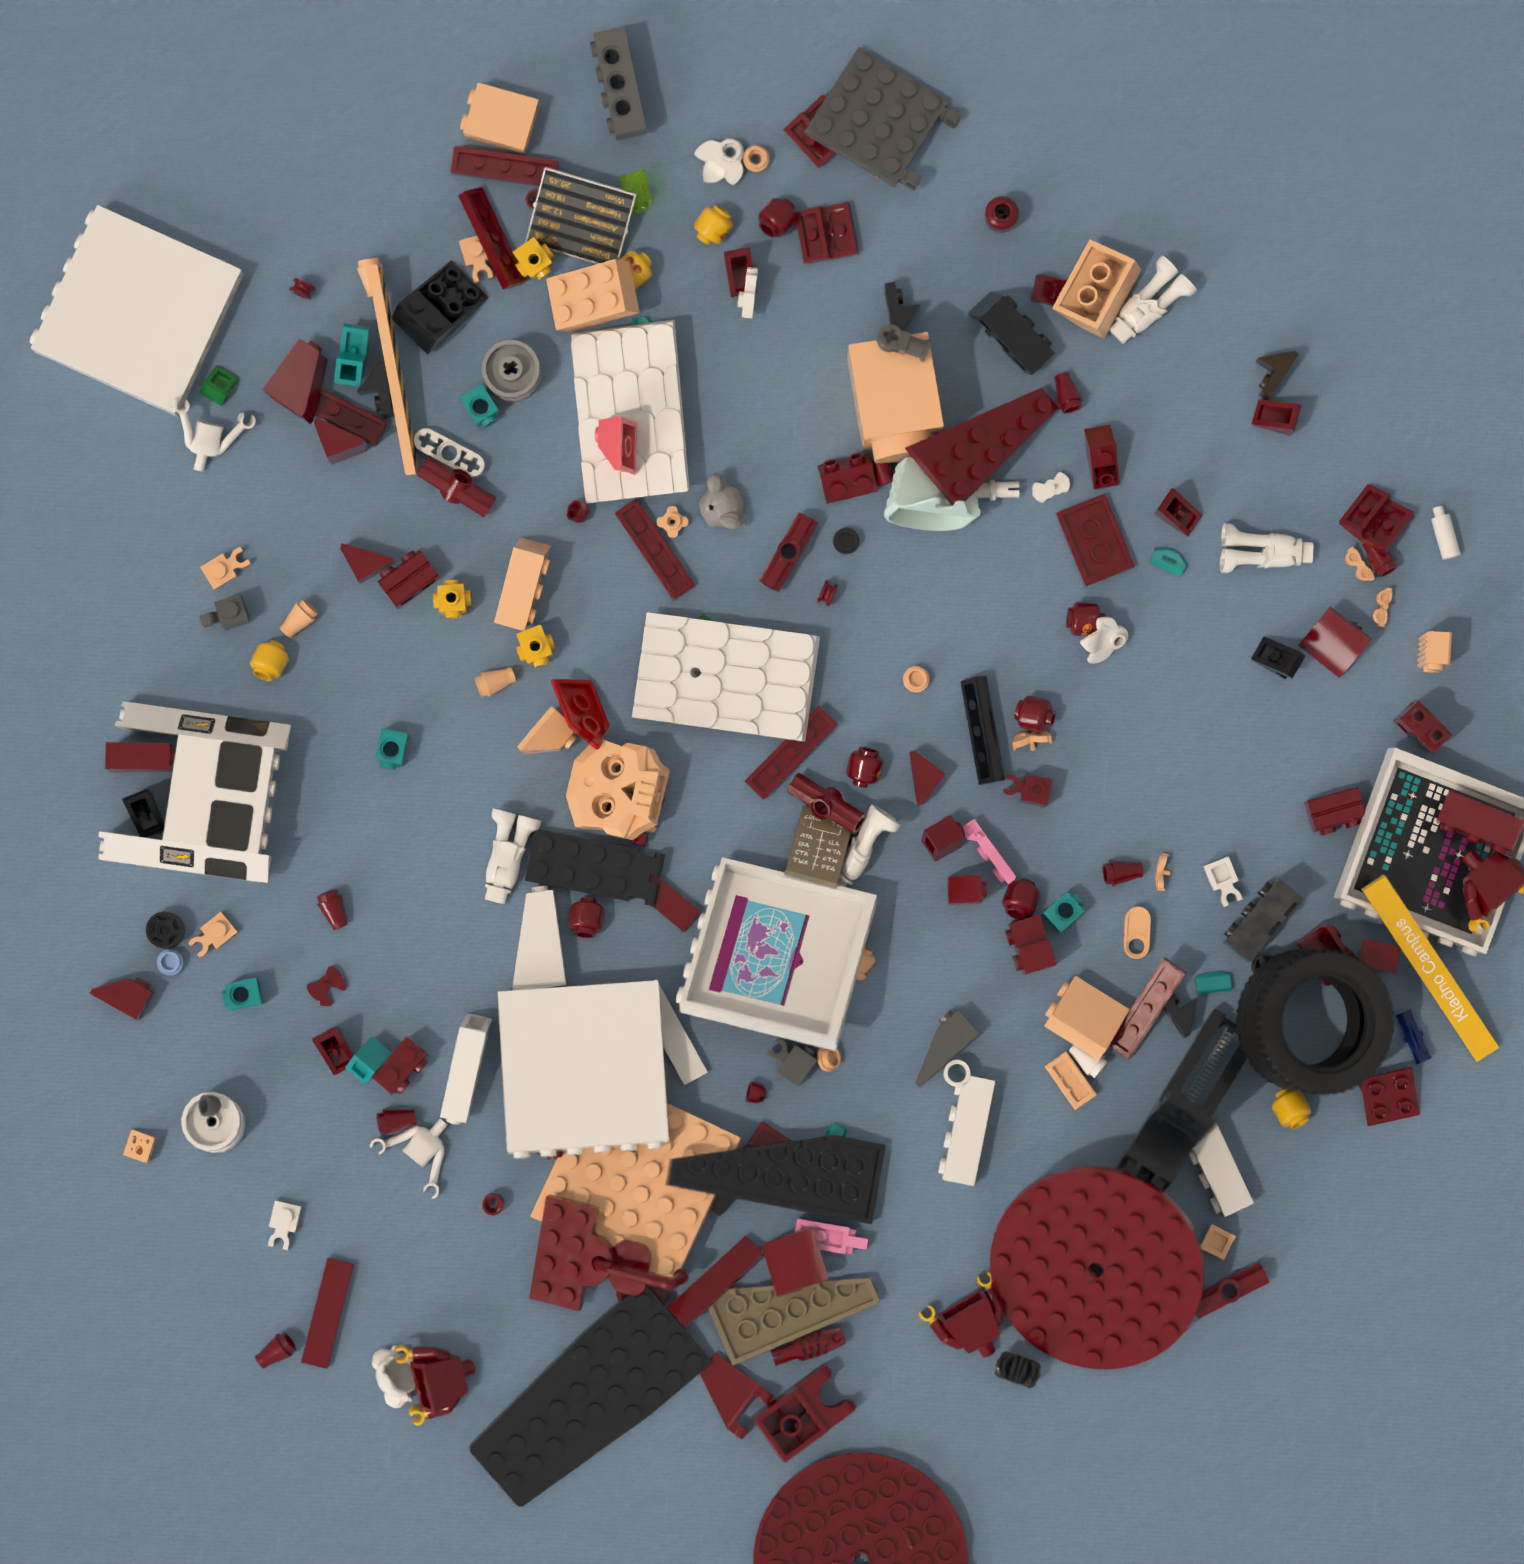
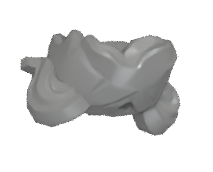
(726, 501)

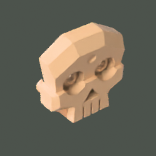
(597, 784)

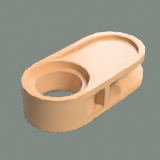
(1137, 926)

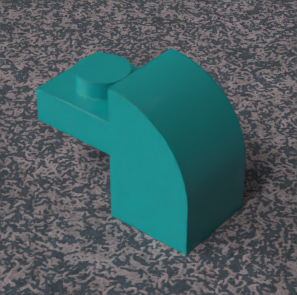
(353, 355)

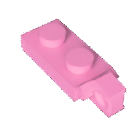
(989, 851)
(833, 1237)

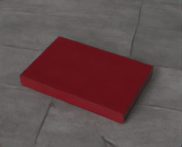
(1095, 540)

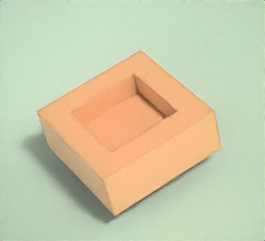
(1217, 1241)

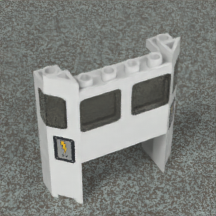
(214, 797)

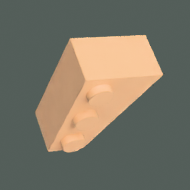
(523, 584)

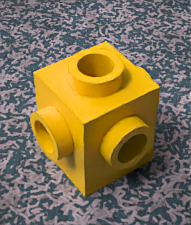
(527, 252)
(456, 608)
(528, 639)

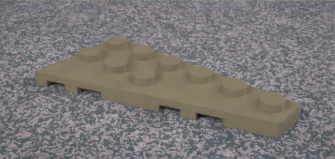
(758, 1320)

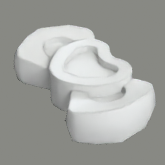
(1058, 485)

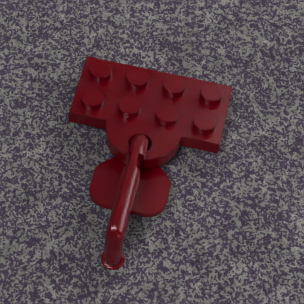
(569, 1258)

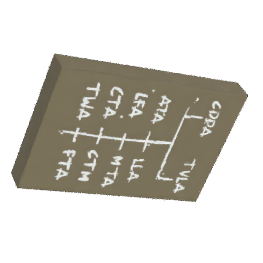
(817, 850)

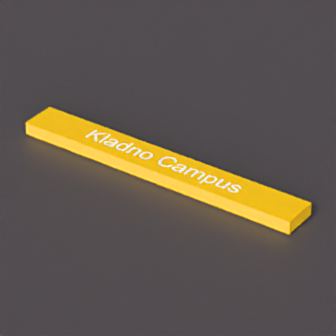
(1430, 968)

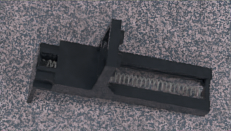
(1174, 1121)

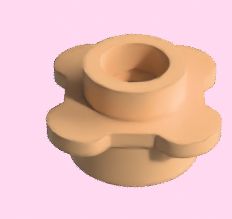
(672, 529)

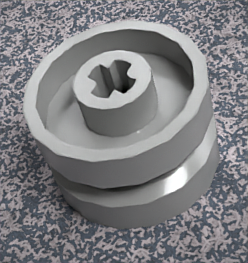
(509, 355)

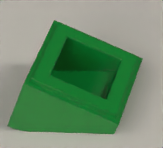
(218, 385)

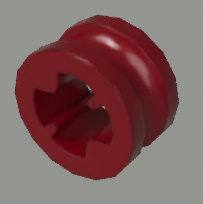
(302, 288)
(827, 593)

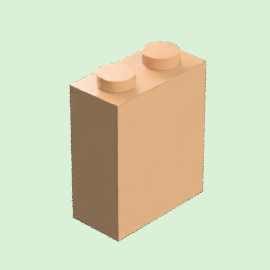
(500, 118)
(1085, 1017)

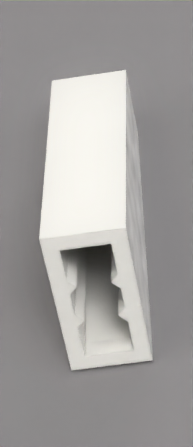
(540, 948)
(465, 1068)

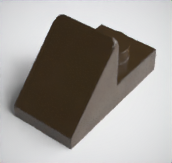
(1278, 366)

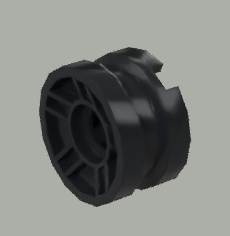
(155, 925)

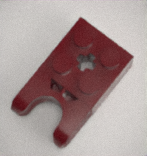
(810, 1415)

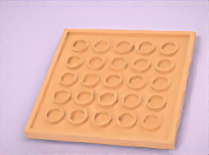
(634, 1194)

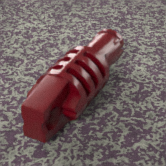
(809, 1346)

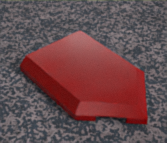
(582, 709)

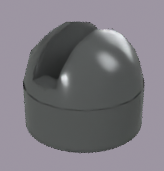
(209, 1105)

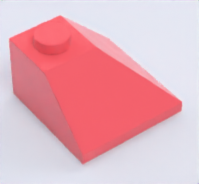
(618, 443)

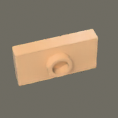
(1070, 1080)

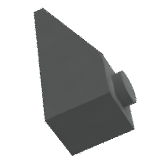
(947, 1042)

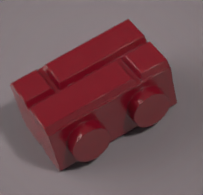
(408, 578)
(1334, 810)

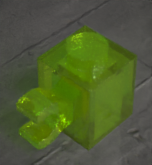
(637, 183)

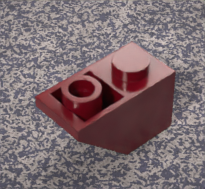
(1102, 456)
(966, 890)

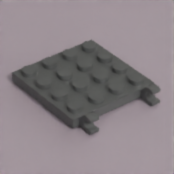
(879, 118)

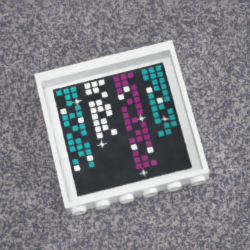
(1417, 857)

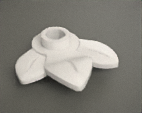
(718, 163)
(1104, 640)

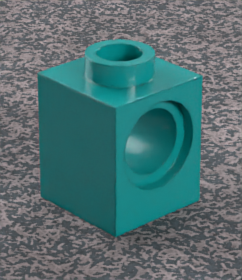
(477, 395)
(387, 737)
(1055, 919)
(255, 994)
(368, 1060)

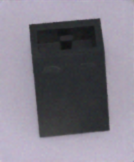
(438, 307)

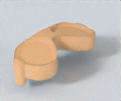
(1160, 872)

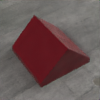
(339, 443)

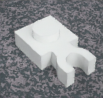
(747, 298)
(1221, 876)
(284, 1219)

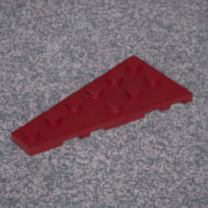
(973, 450)

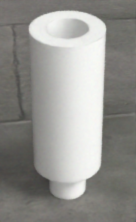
(1445, 534)

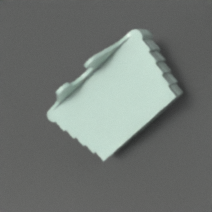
(920, 505)

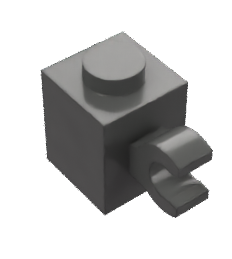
(230, 612)
(796, 1063)

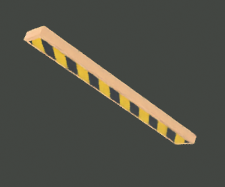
(393, 369)

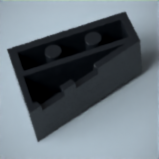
(1013, 331)
(1261, 919)

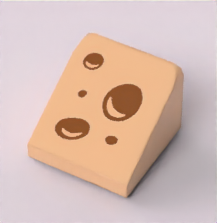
(140, 1146)

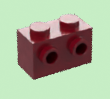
(400, 1065)

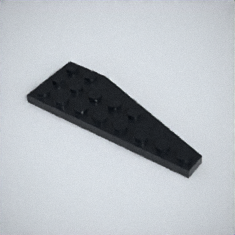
(811, 1175)

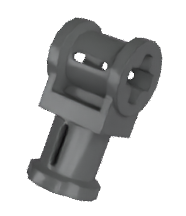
(905, 342)

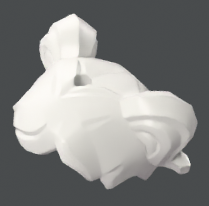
(393, 1377)

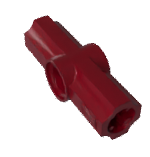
(456, 486)
(797, 537)
(826, 803)
(1244, 1282)

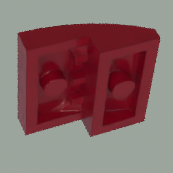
(795, 130)
(826, 233)
(1376, 519)
(1335, 642)
(794, 1262)

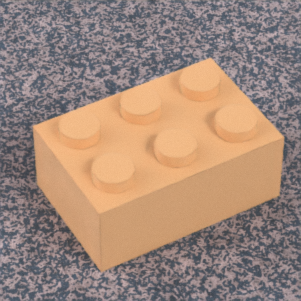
(592, 295)

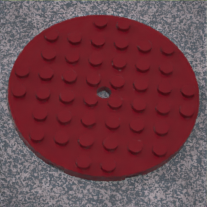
(1109, 1219)
(860, 1507)

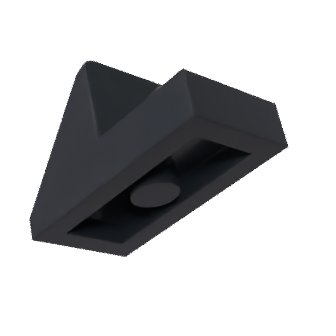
(898, 315)
(378, 383)
(1278, 658)
(1182, 1017)

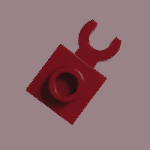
(1033, 790)

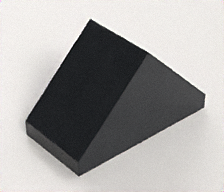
(144, 813)

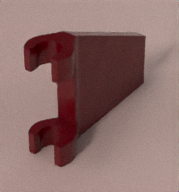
(731, 1392)

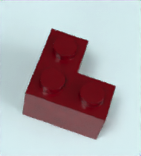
(1031, 945)

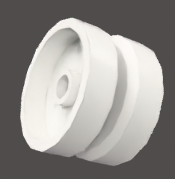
(223, 1135)

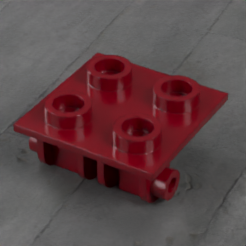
(1390, 1096)

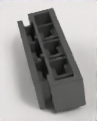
(615, 43)

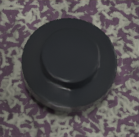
(846, 541)

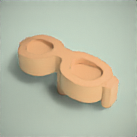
(1362, 573)
(1383, 599)
(1024, 739)

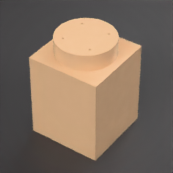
(893, 399)

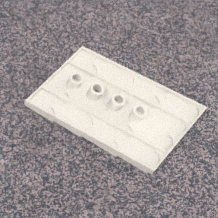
(634, 377)
(747, 682)

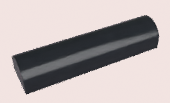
(982, 730)

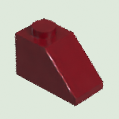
(126, 996)

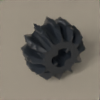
(1018, 1369)

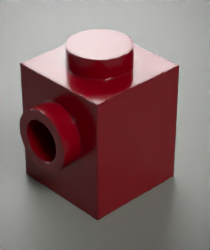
(943, 838)

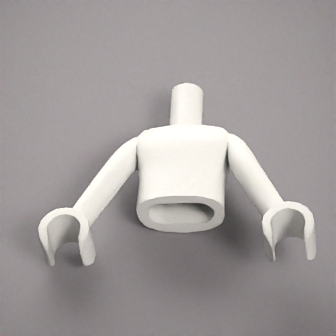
(207, 435)
(421, 1148)

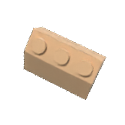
(1097, 288)

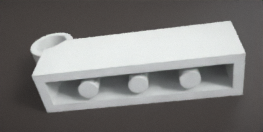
(968, 1126)
(1220, 1174)

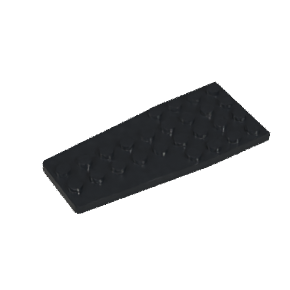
(589, 1396)

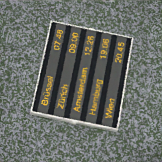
(580, 216)

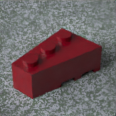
(1480, 823)

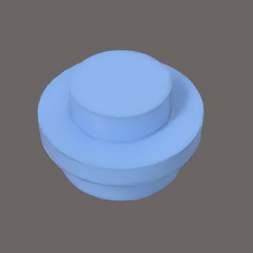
(170, 962)

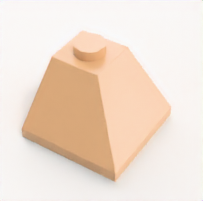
(548, 735)

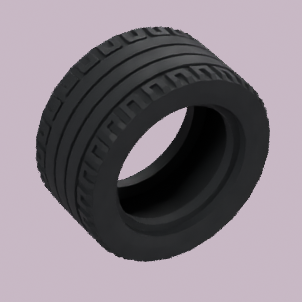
(1367, 1029)

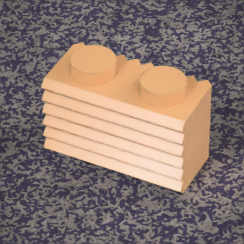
(1434, 651)

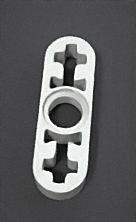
(435, 437)

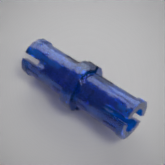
(1405, 1021)

